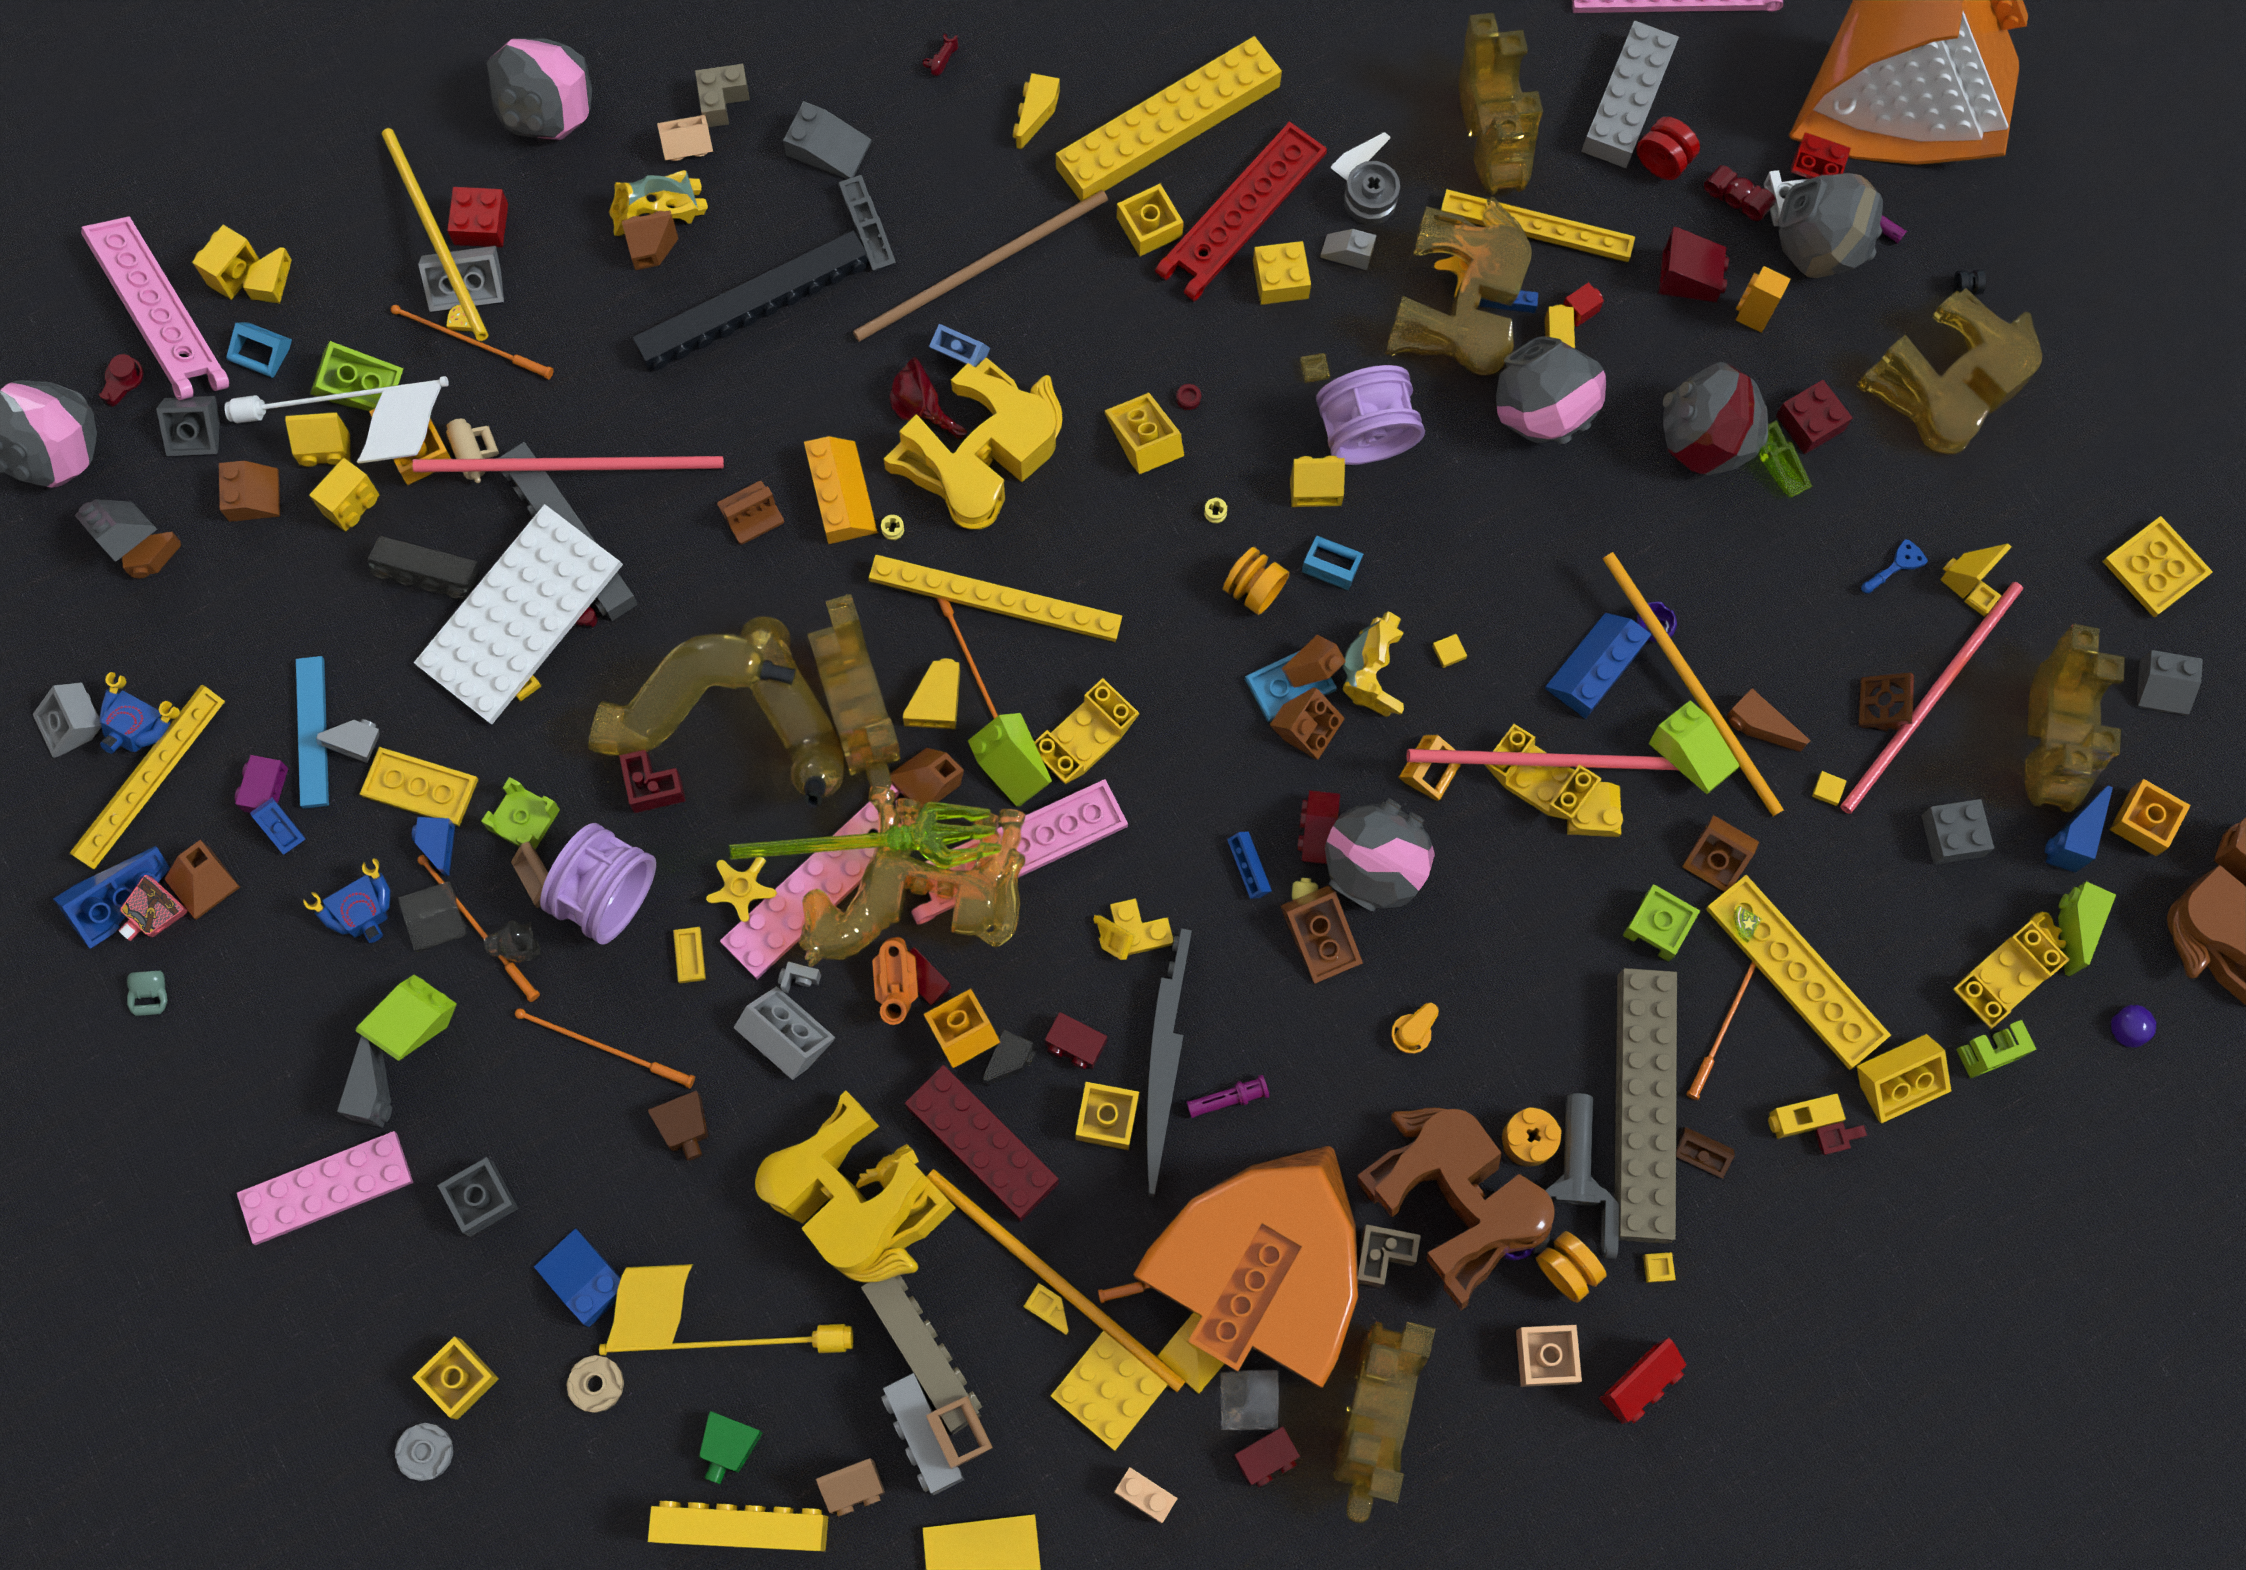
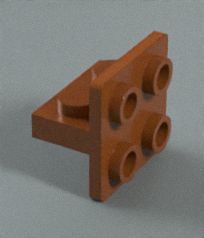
(751, 512)

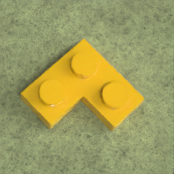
(1147, 935)

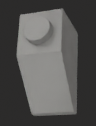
(1349, 248)
(351, 739)

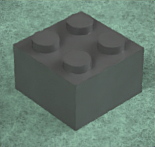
(1957, 831)
(478, 1197)

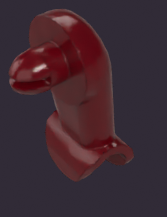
(940, 60)

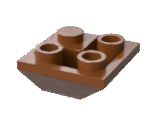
(650, 238)
(1308, 722)
(928, 776)
(200, 879)

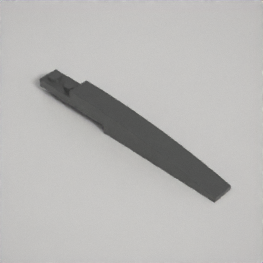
(1164, 1058)

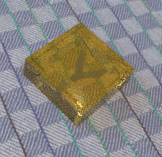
(1315, 367)

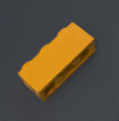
(1761, 298)

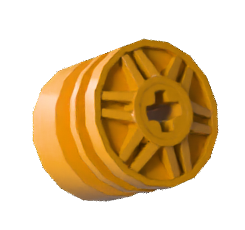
(1251, 577)

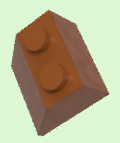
(248, 491)
(1720, 854)

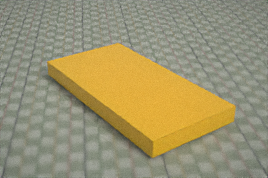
(418, 786)
(983, 1545)

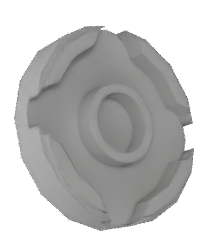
(424, 1452)

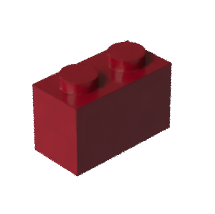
(1075, 1041)
(1266, 1457)

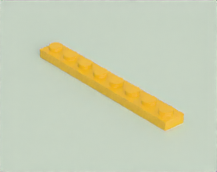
(1547, 227)
(147, 777)

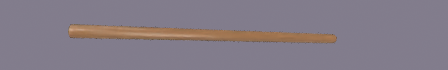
(980, 265)

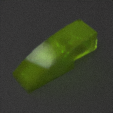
(1783, 462)

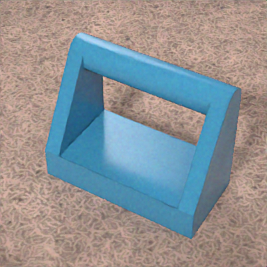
(247, 330)
(1329, 572)

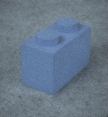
(958, 346)

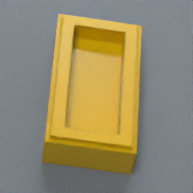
(689, 955)

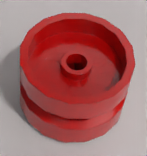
(1668, 148)

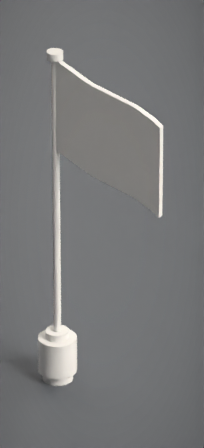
(396, 424)

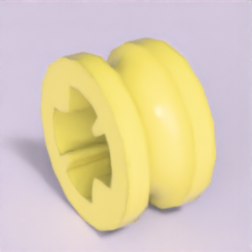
(1222, 508)
(898, 532)

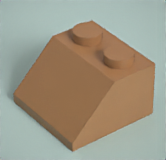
(851, 1486)

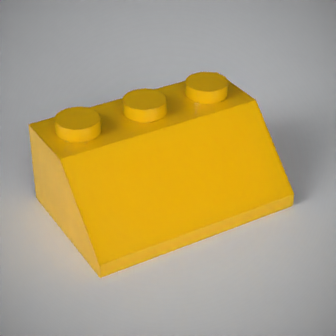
(1905, 1077)

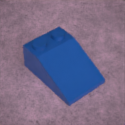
(2079, 839)
(580, 1277)

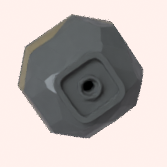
(1830, 224)

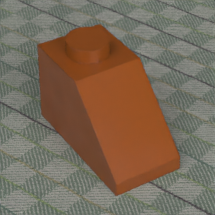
(150, 554)
(1314, 662)

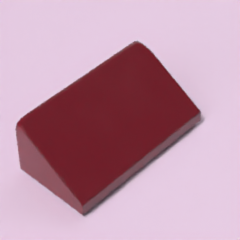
(930, 982)

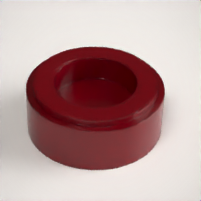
(1188, 396)

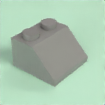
(67, 718)

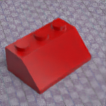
(1645, 1381)

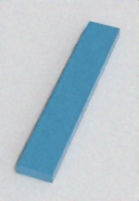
(311, 721)

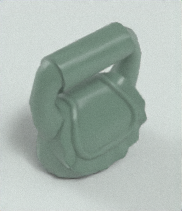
(143, 986)

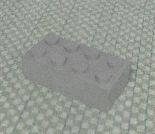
(910, 1407)

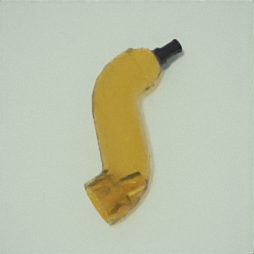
(676, 688)
(796, 716)

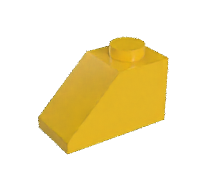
(268, 277)

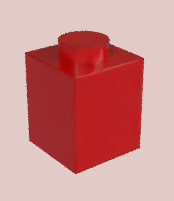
(1586, 303)

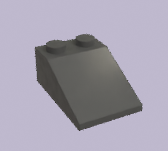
(825, 141)
(367, 1090)

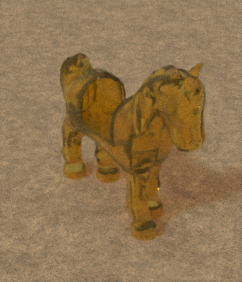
(983, 895)

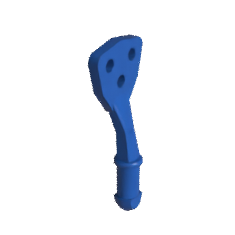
(1899, 563)

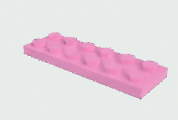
(324, 1188)

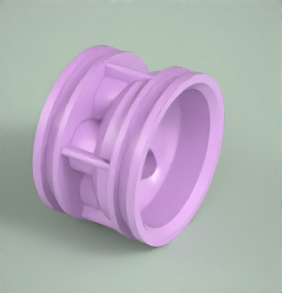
(1370, 414)
(598, 883)

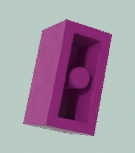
(261, 781)

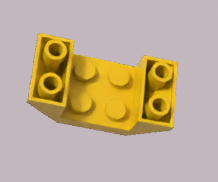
(1086, 733)
(1550, 789)
(2010, 974)

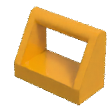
(1415, 771)

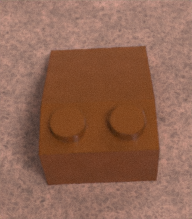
(1321, 933)

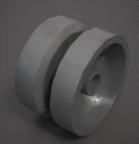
(1371, 192)

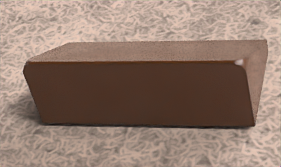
(1704, 1152)

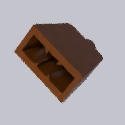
(682, 1123)

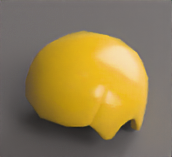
(2045, 923)

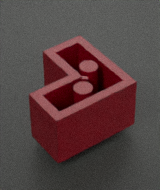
(649, 789)
(1317, 818)

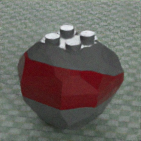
(1715, 420)

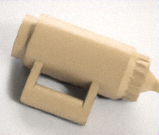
(465, 445)

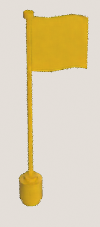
(651, 1310)

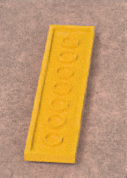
(1801, 975)

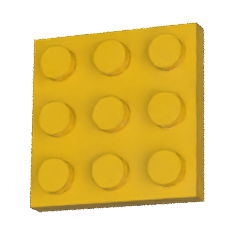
(2157, 566)
(1109, 1390)

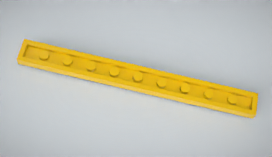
(995, 598)

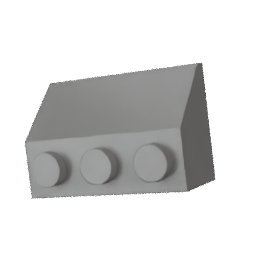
(478, 270)
(783, 1032)

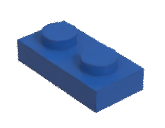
(277, 825)

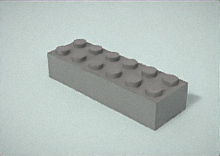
(1630, 94)

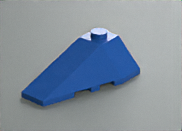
(96, 902)

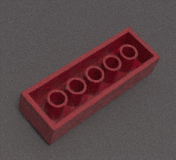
(981, 1143)

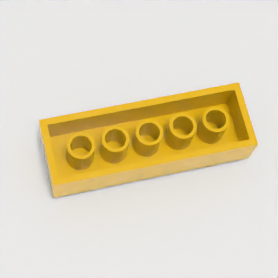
(738, 1528)

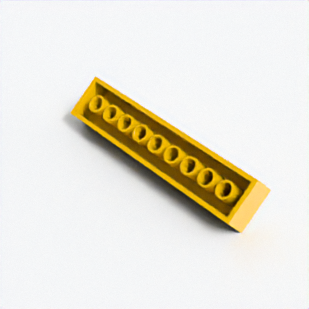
(1168, 119)

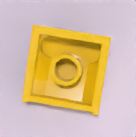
(1599, 813)

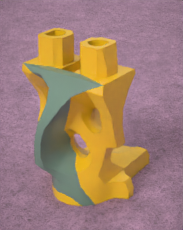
(669, 190)
(1363, 660)

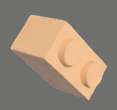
(685, 138)
(1145, 1495)

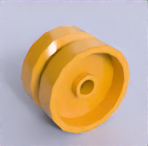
(1571, 1266)

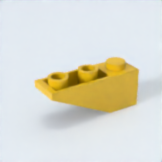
(1039, 106)

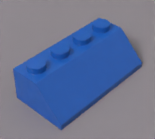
(1598, 663)

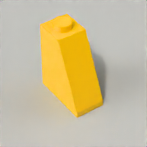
(936, 697)

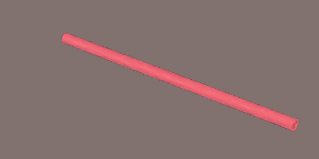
(567, 464)
(1931, 697)
(1538, 759)

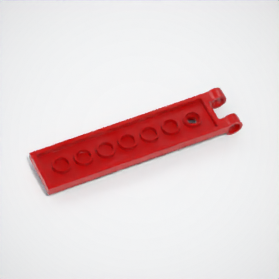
(1243, 208)

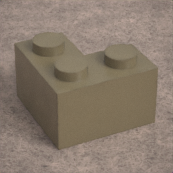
(719, 87)
(1383, 1246)

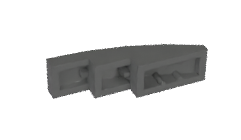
(866, 222)

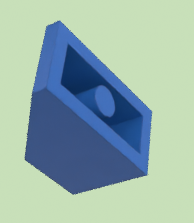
(435, 840)

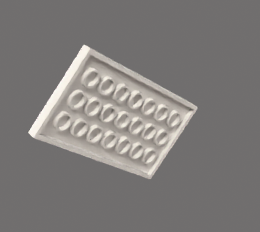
(518, 614)

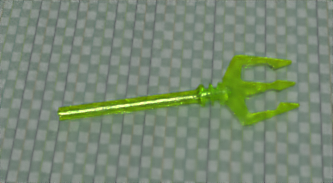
(923, 835)

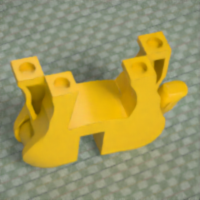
(1017, 436)
(851, 1234)

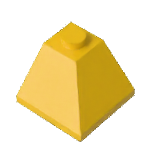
(1971, 568)
(1187, 1360)

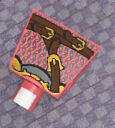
(150, 909)

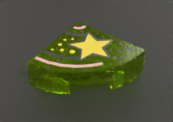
(1745, 923)

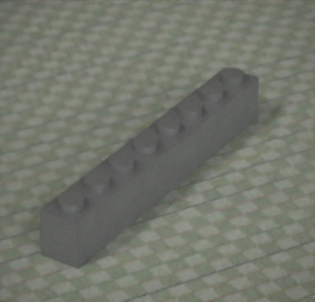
(540, 490)

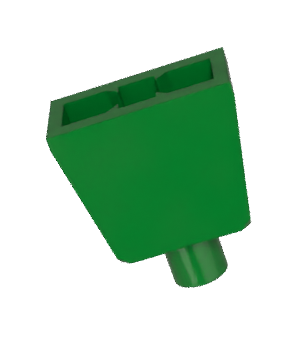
(726, 1445)

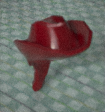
(914, 394)

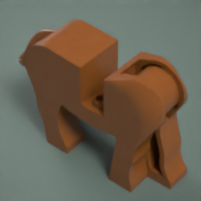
(2211, 917)
(1460, 1157)

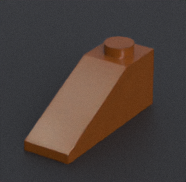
(1761, 720)

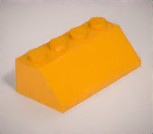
(840, 488)

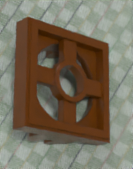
(1904, 716)

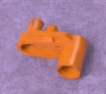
(895, 979)

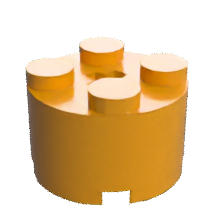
(1545, 1142)

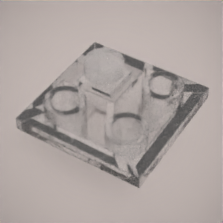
(1249, 1400)

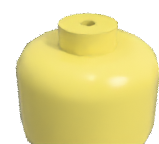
(1303, 887)

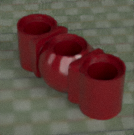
(1739, 193)

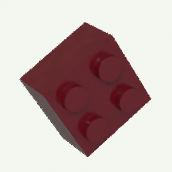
(1814, 416)

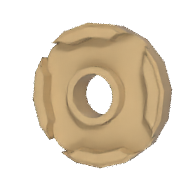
(608, 1394)

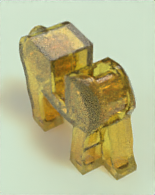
(1496, 106)
(1496, 270)
(1981, 381)
(854, 694)
(2068, 719)
(1380, 1415)

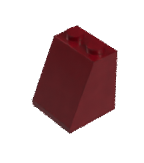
(1693, 267)

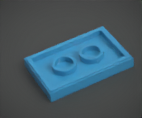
(1273, 689)

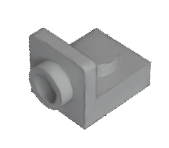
(802, 974)

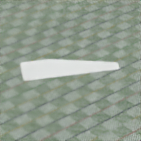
(1358, 155)

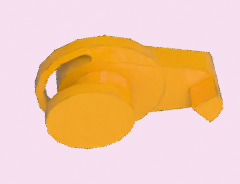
(1415, 1029)

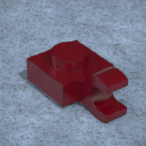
(1835, 1137)

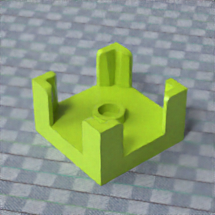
(521, 815)
(1662, 921)
(2004, 1054)

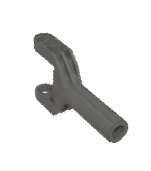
(1576, 1184)

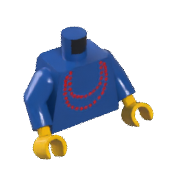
(131, 721)
(357, 906)

